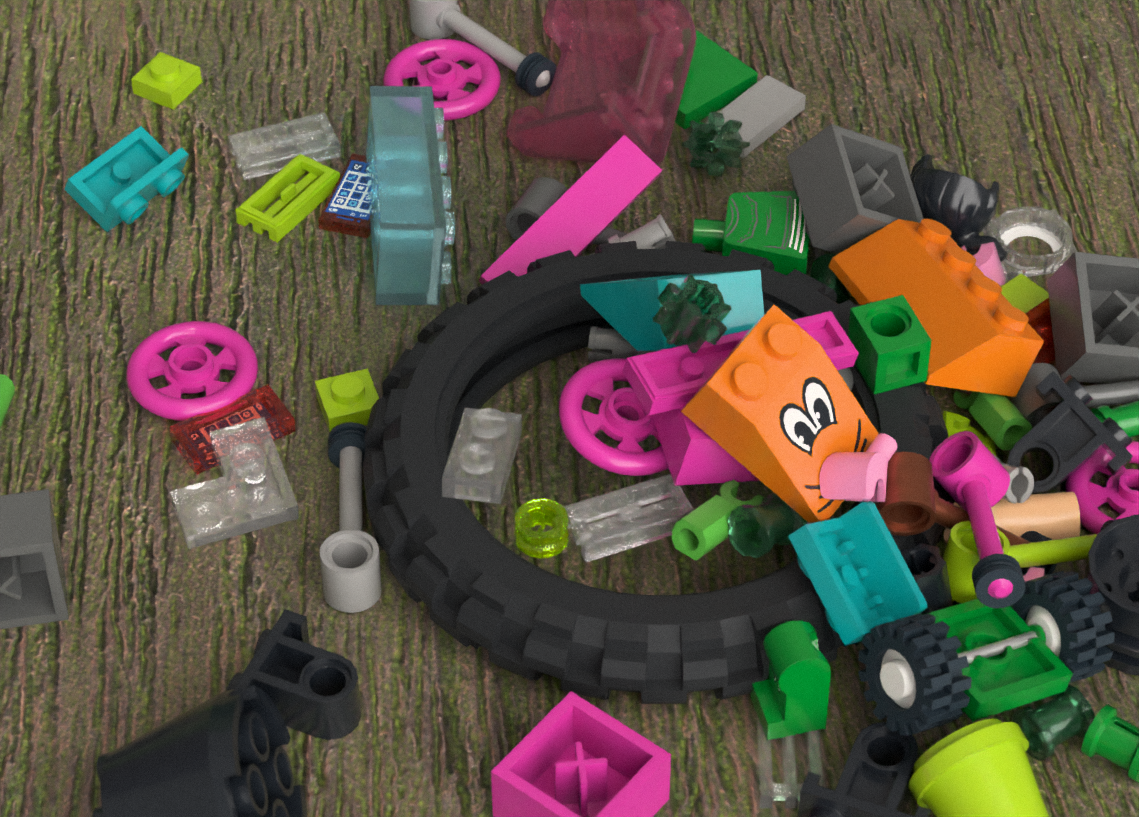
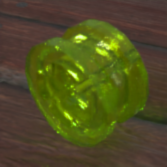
(543, 513)

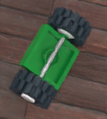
(985, 656)

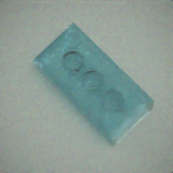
(408, 196)

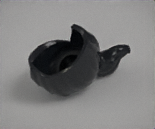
(956, 203)

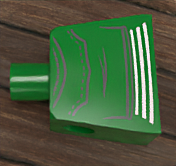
(761, 225)

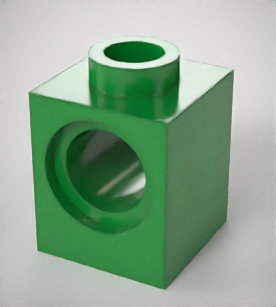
(889, 344)

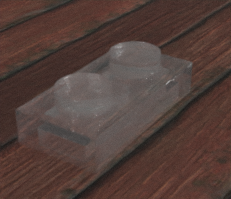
(482, 455)

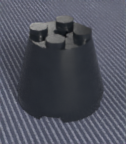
(206, 764)

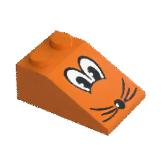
(782, 412)

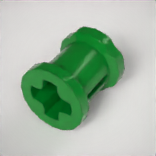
(1113, 740)

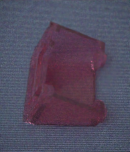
(615, 77)

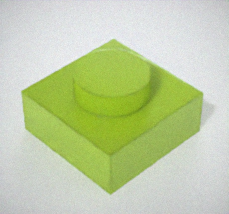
(166, 80)
(346, 398)

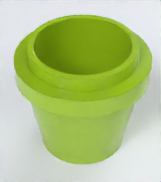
(978, 774)

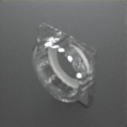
(1037, 223)

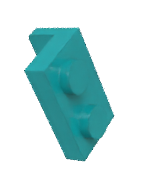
(126, 178)
(857, 572)

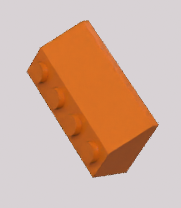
(973, 328)

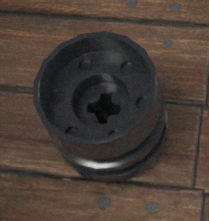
(1115, 574)

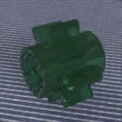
(728, 143)
(692, 313)

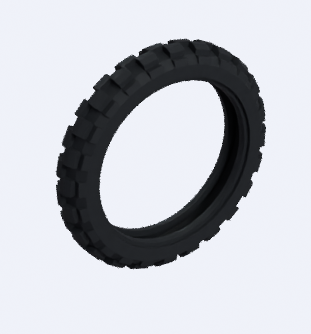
(529, 615)

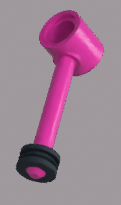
(976, 485)

